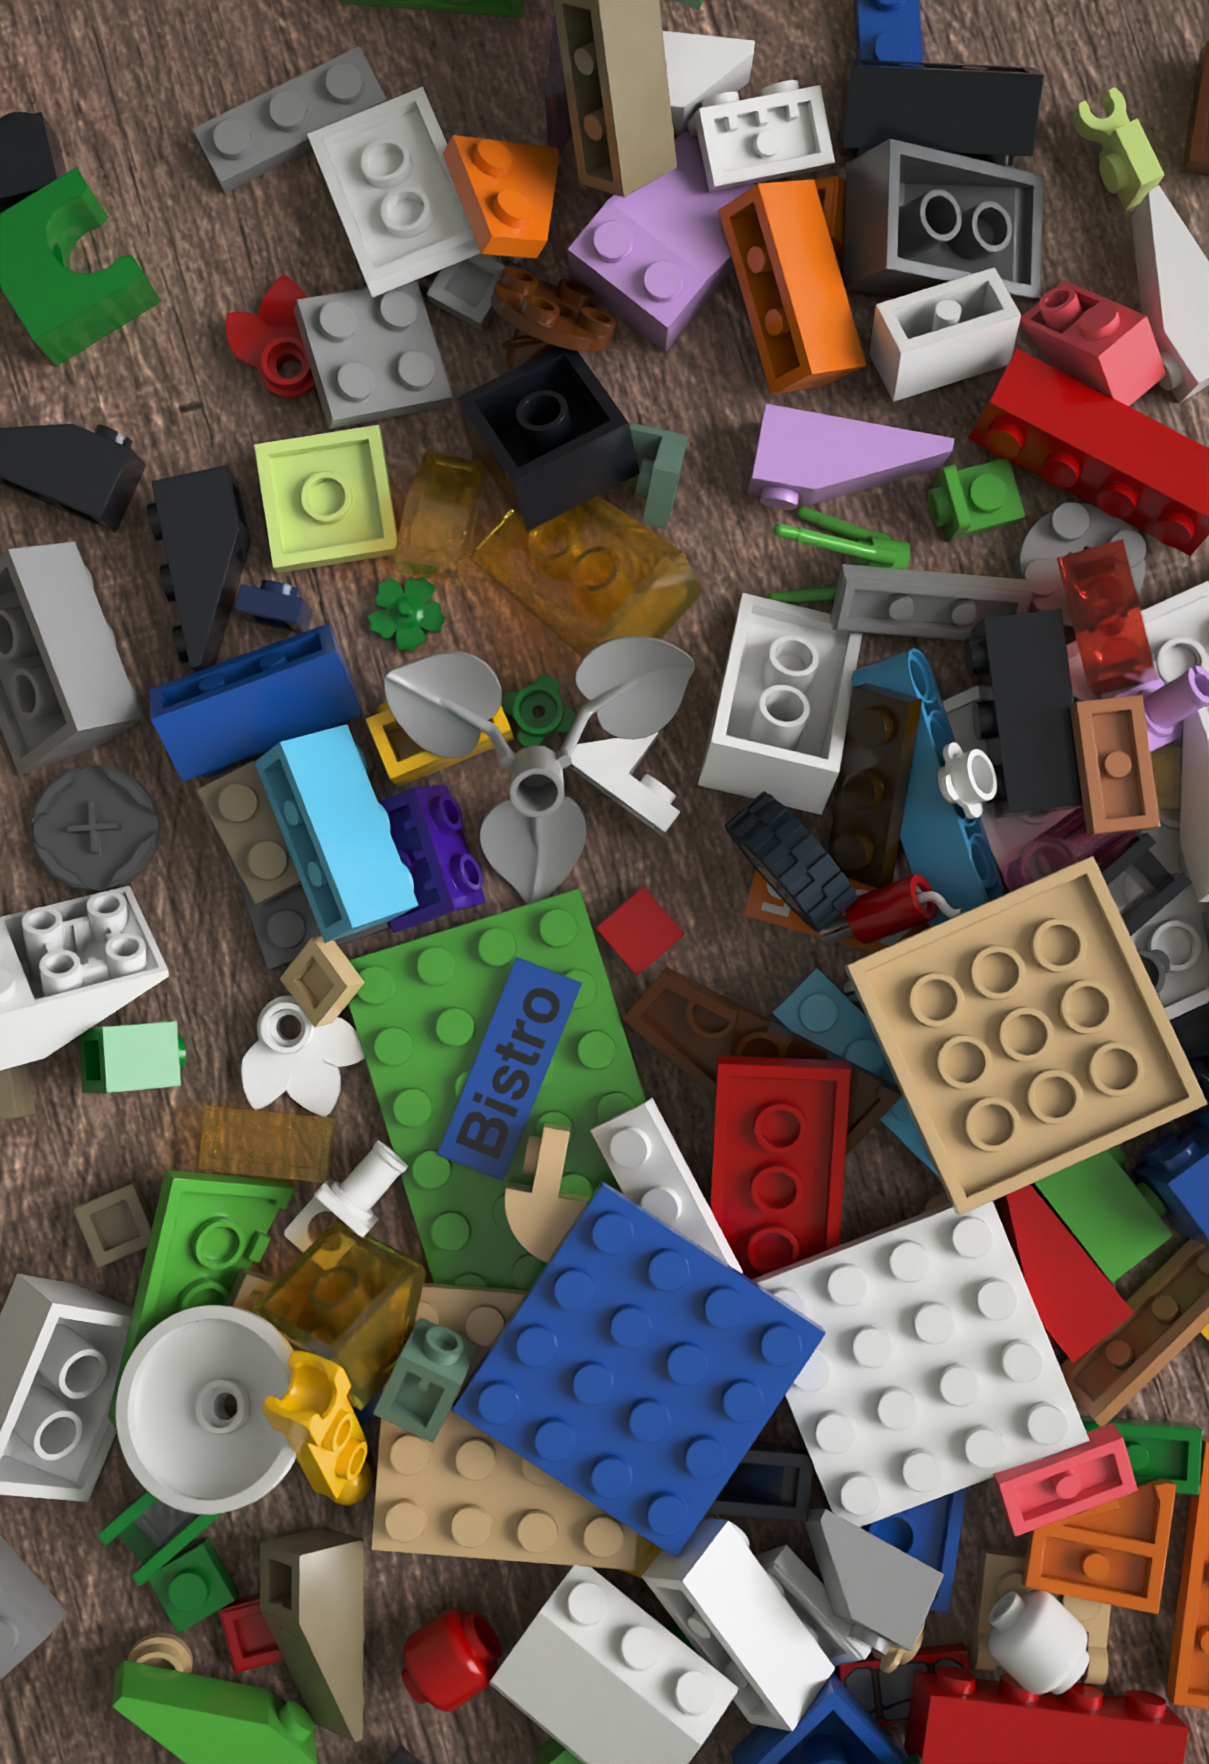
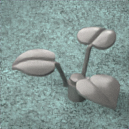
(537, 830)

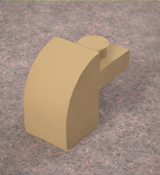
(541, 1212)

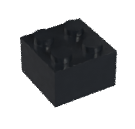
(549, 435)

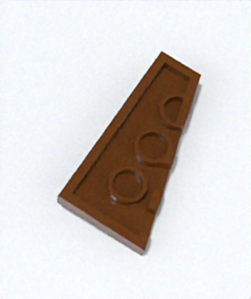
(698, 1024)

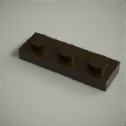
(873, 783)

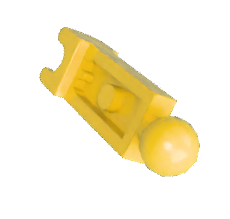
(322, 1428)

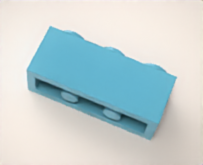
(336, 832)

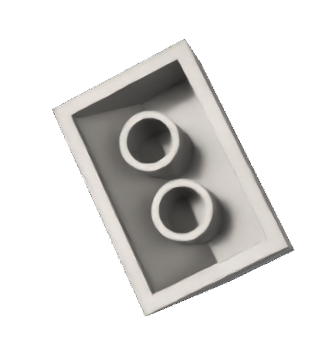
(57, 659)

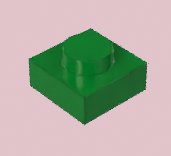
(193, 1585)

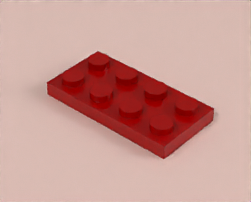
(779, 1157)

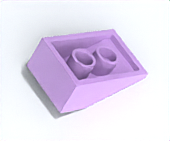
(658, 249)

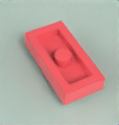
(1066, 1482)

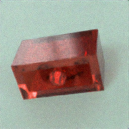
(1107, 618)

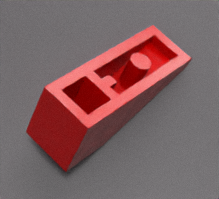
(1065, 1284)

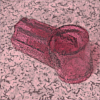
(1062, 846)

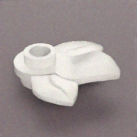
(302, 1065)

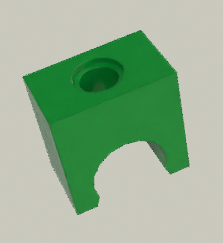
(55, 304)

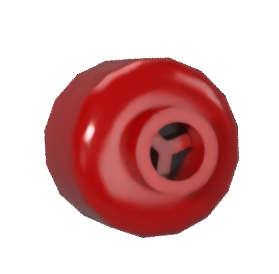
(450, 1659)

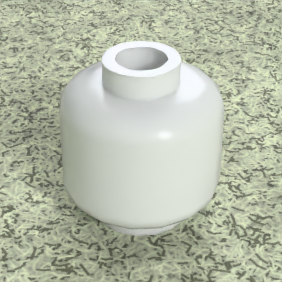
(1038, 1642)

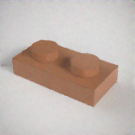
(1114, 765)

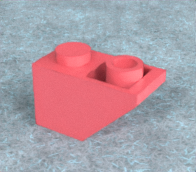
(1095, 341)

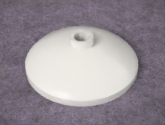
(175, 1414)

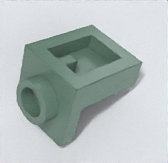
(660, 466)
(426, 1379)

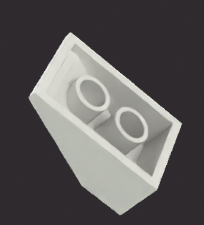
(781, 705)

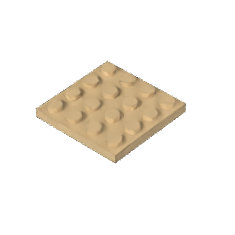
(1025, 1035)
(472, 1491)

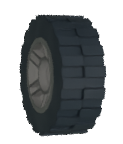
(791, 861)

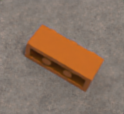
(792, 286)

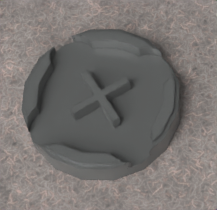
(95, 828)

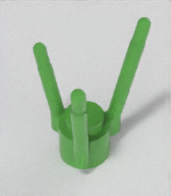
(869, 550)

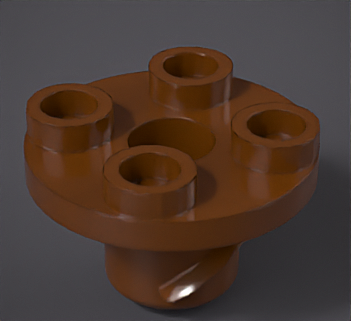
(549, 316)

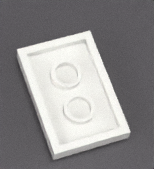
(395, 191)

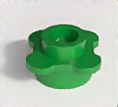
(543, 694)

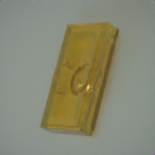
(266, 1143)

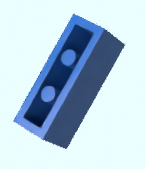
(254, 703)

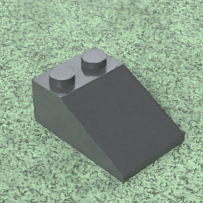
(938, 217)

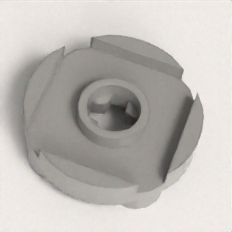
(1067, 531)

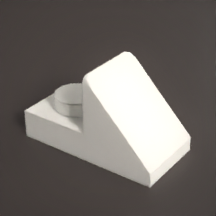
(609, 769)

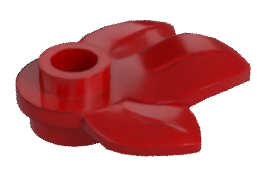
(272, 339)

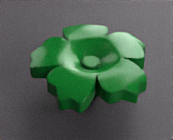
(406, 612)

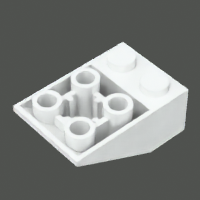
(71, 970)

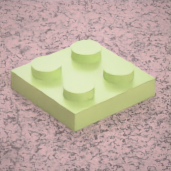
(327, 498)

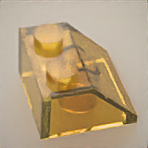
(348, 1304)

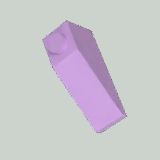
(822, 456)

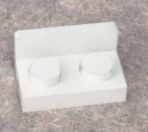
(763, 135)

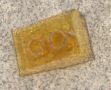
(590, 574)

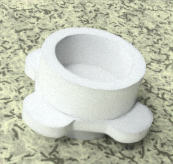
(967, 779)

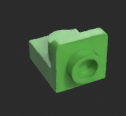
(975, 499)

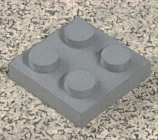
(372, 354)

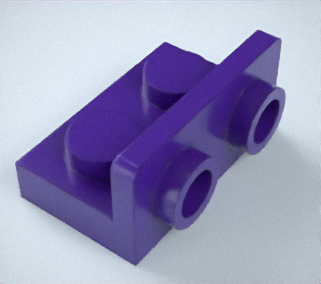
(434, 849)

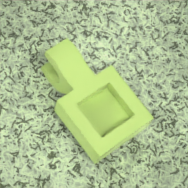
(1127, 158)

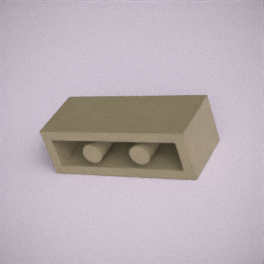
(616, 92)

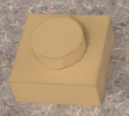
(321, 981)

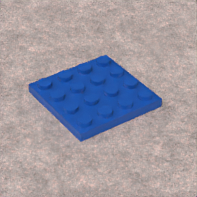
(638, 1369)

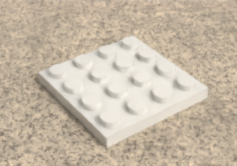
(924, 1364)

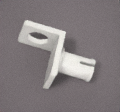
(352, 1197)

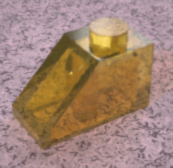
(440, 518)

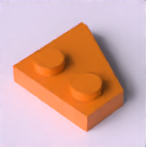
(504, 192)
(1107, 1552)

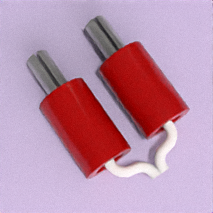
(887, 913)

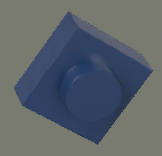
(274, 606)

